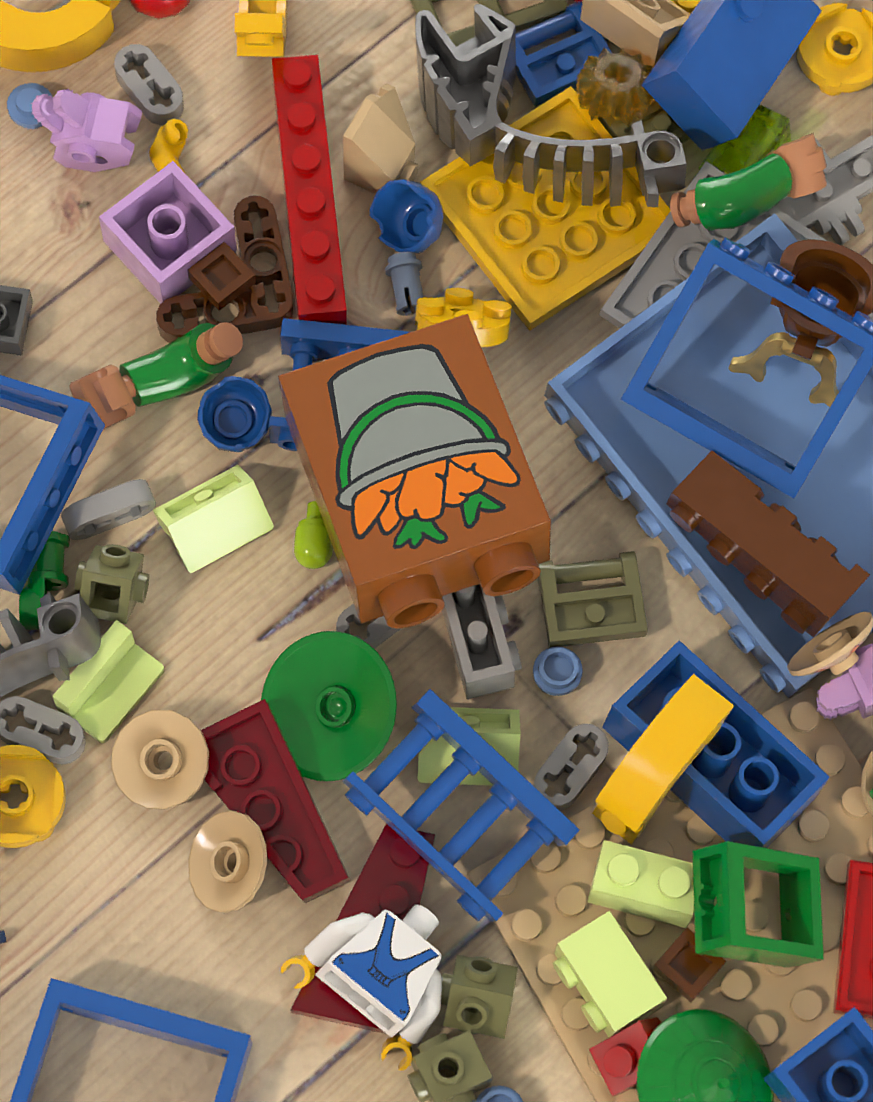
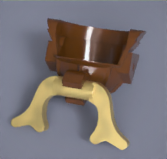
(835, 271)

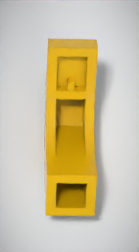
(261, 28)
(53, 37)
(660, 758)

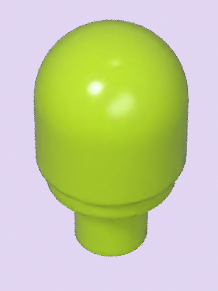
(311, 540)

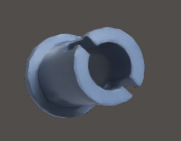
(405, 278)

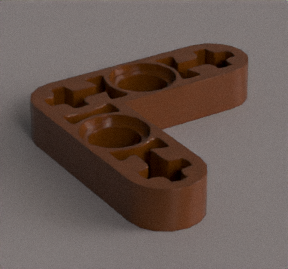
(252, 313)

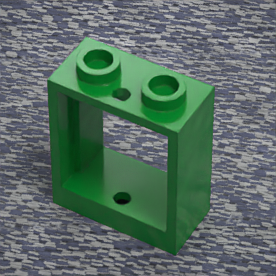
(722, 927)

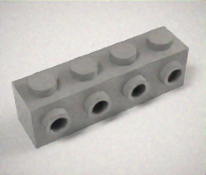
(479, 642)

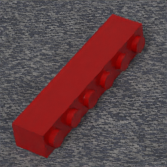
(308, 190)

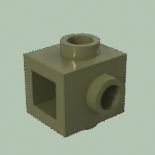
(112, 582)
(478, 995)
(456, 1054)

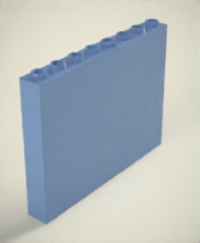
(652, 459)

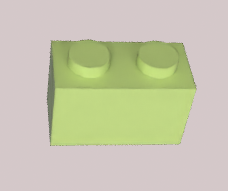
(643, 884)
(608, 976)

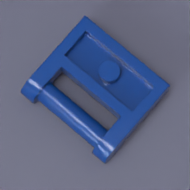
(555, 66)

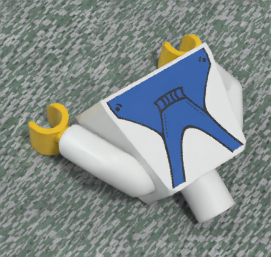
(382, 971)

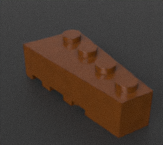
(764, 544)

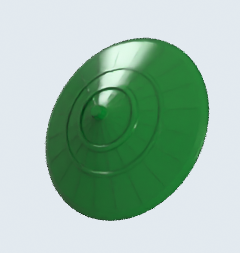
(332, 703)
(702, 1059)

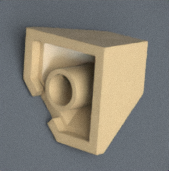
(379, 143)

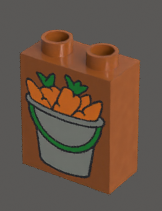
(417, 472)

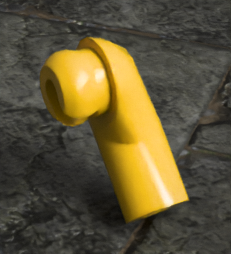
(168, 144)

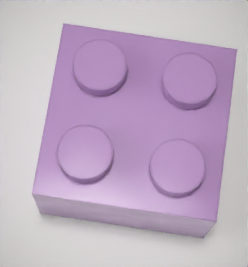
(165, 231)

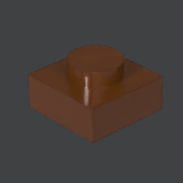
(221, 276)
(685, 969)

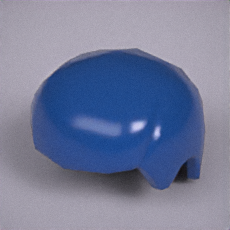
(407, 215)
(234, 414)

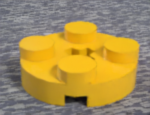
(829, 69)
(488, 318)
(46, 798)

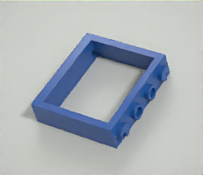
(714, 435)
(53, 479)
(137, 1018)

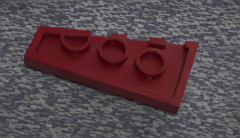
(260, 778)
(389, 881)

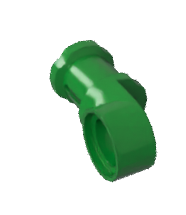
(44, 577)

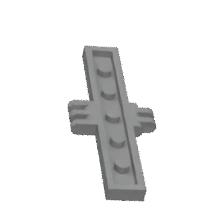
(848, 180)

